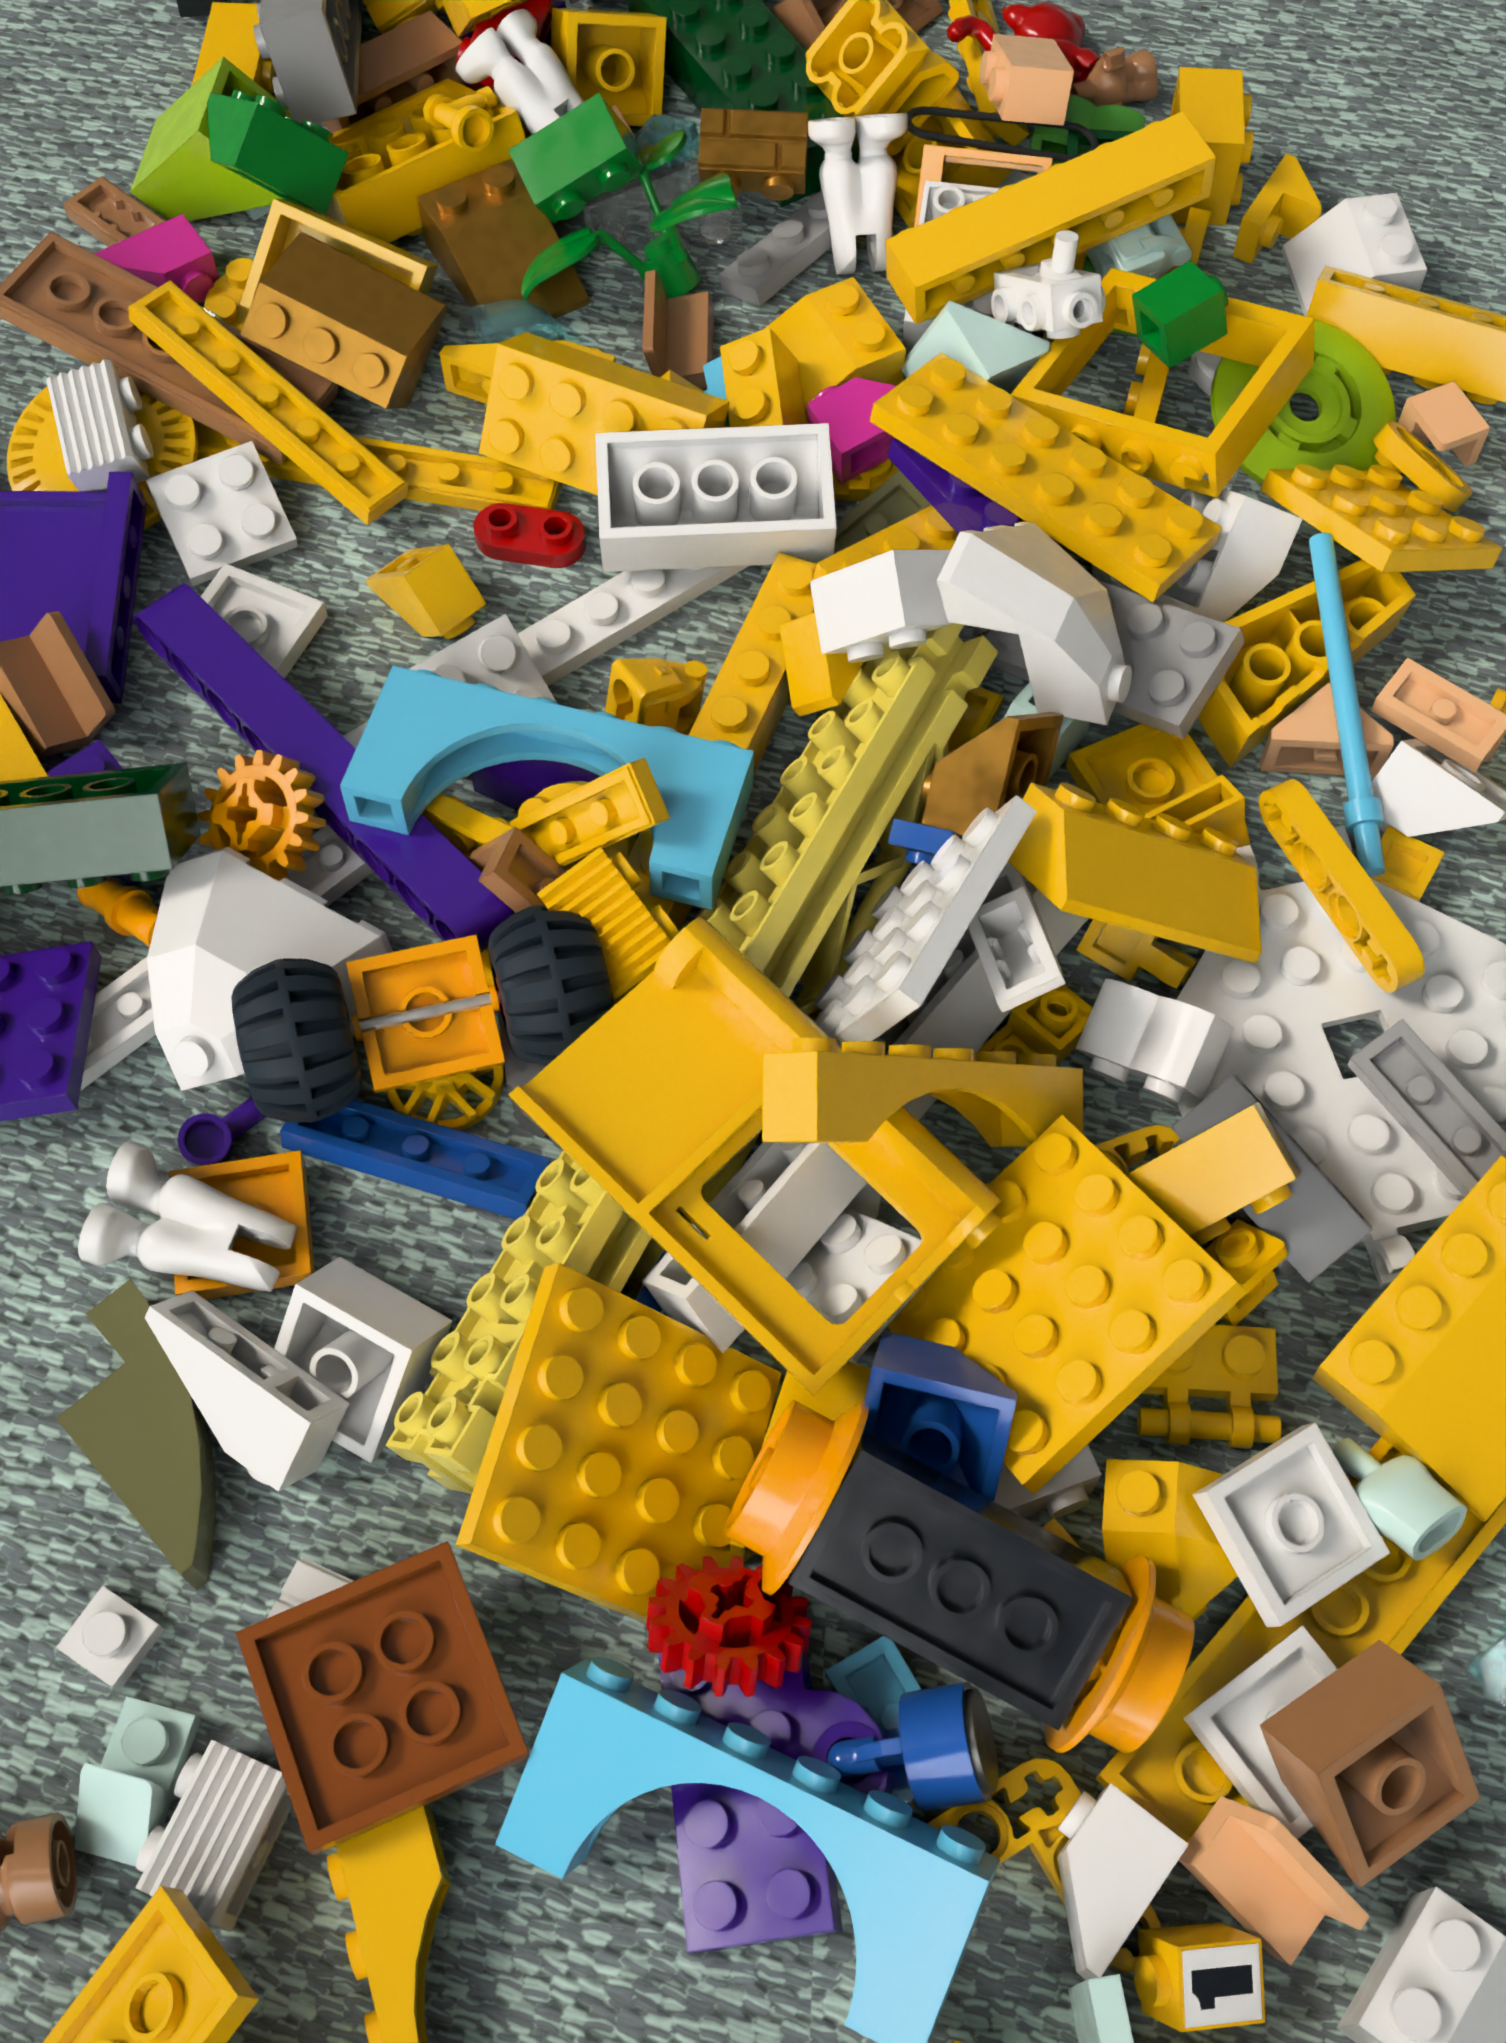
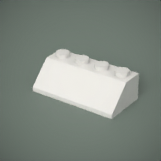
(714, 496)

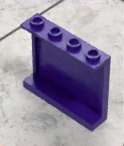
(78, 559)

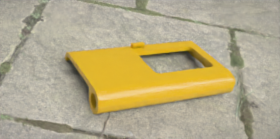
(676, 1091)

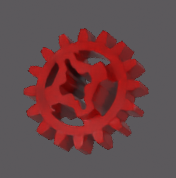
(726, 1627)

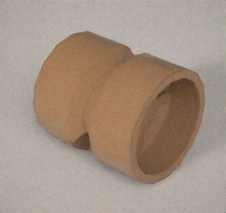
(37, 1870)

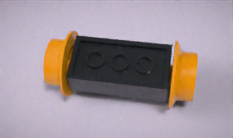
(962, 1580)

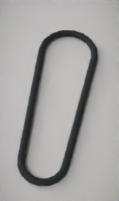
(985, 116)

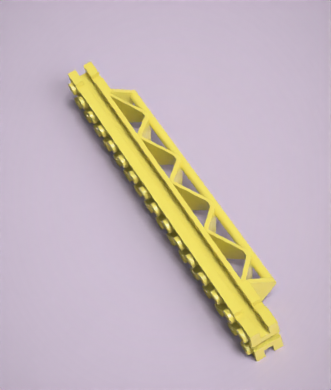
(789, 916)

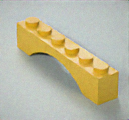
(850, 1093)
(395, 1895)

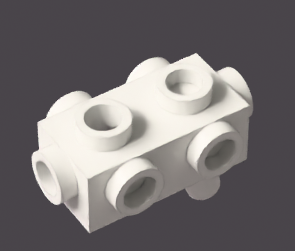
(1050, 293)

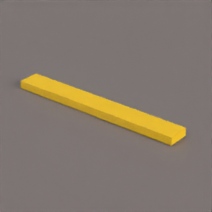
(431, 473)

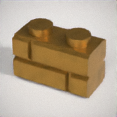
(755, 149)

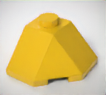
(1156, 1516)

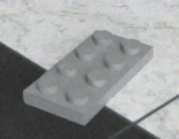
(1171, 653)

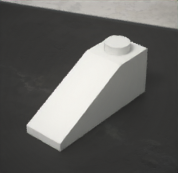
(251, 1395)

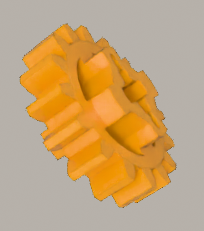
(264, 813)

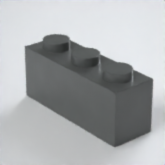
(1313, 1222)

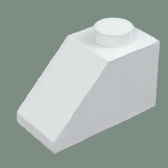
(1111, 1873)

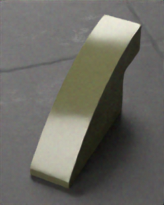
(149, 1438)

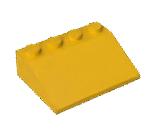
(402, 156)
(1433, 1353)

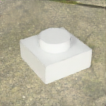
(110, 1638)

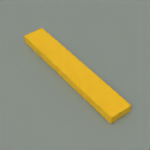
(268, 402)

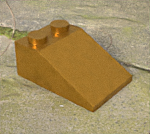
(487, 237)

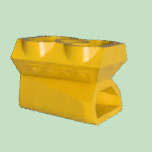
(877, 65)

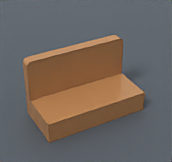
(677, 331)
(52, 688)
(515, 869)

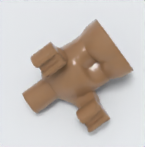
(1120, 79)

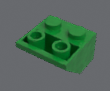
(274, 150)

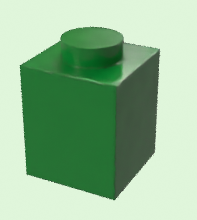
(1180, 313)

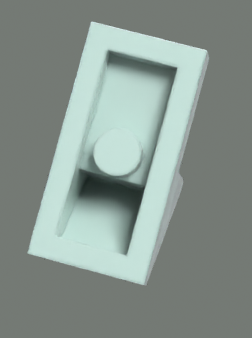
(135, 1780)

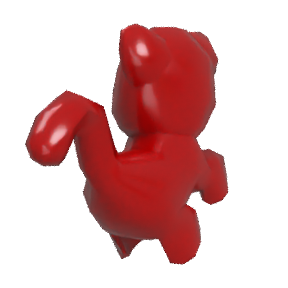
(1037, 21)

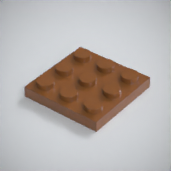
(381, 1697)

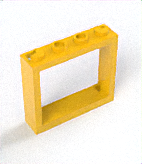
(1255, 335)

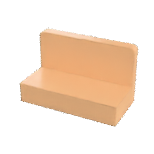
(1441, 715)
(1266, 1878)

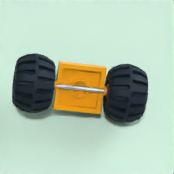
(417, 1012)

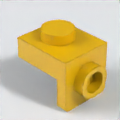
(1250, 1259)

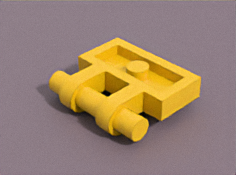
(1224, 1364)

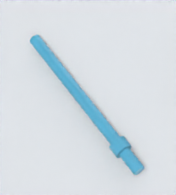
(1362, 810)

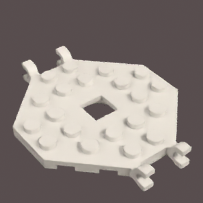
(1283, 1056)

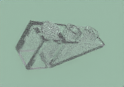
(628, 214)

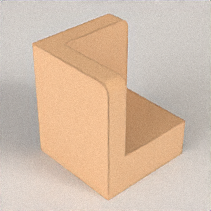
(1447, 421)

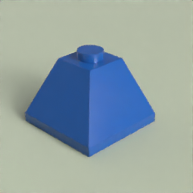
(940, 1410)

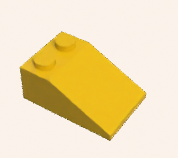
(839, 338)

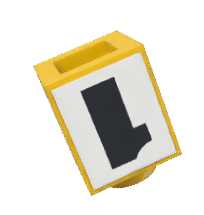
(1200, 1976)

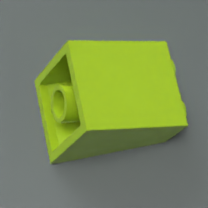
(176, 163)

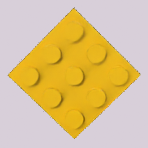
(1382, 518)

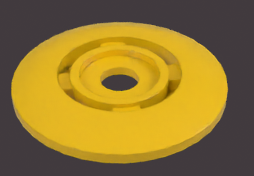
(38, 463)

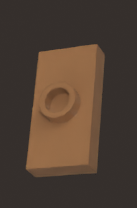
(109, 212)

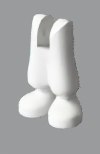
(536, 87)
(861, 194)
(194, 1227)

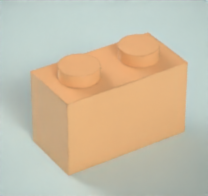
(1027, 79)

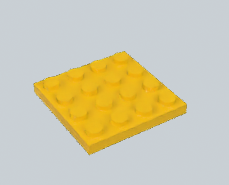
(1070, 1298)
(615, 1446)

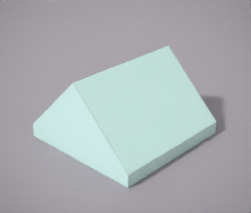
(979, 343)

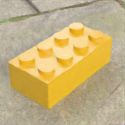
(555, 398)

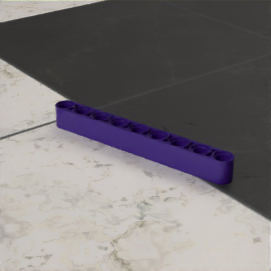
(275, 718)

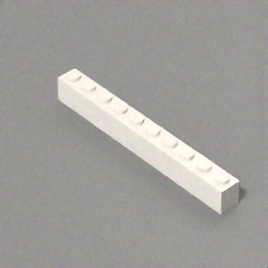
(797, 1190)

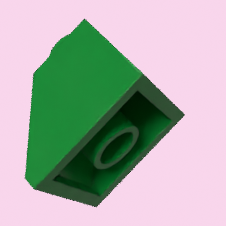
(577, 159)

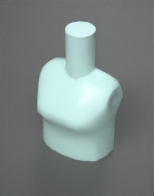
(1403, 1500)

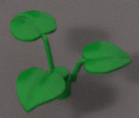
(665, 251)

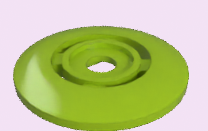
(1340, 382)

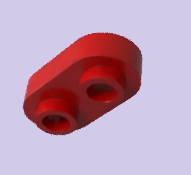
(528, 535)

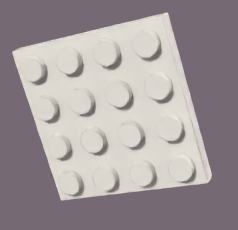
(919, 928)

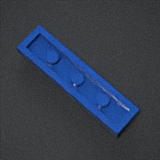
(422, 1156)

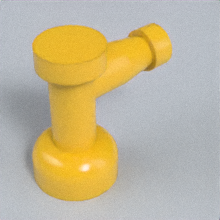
(465, 117)

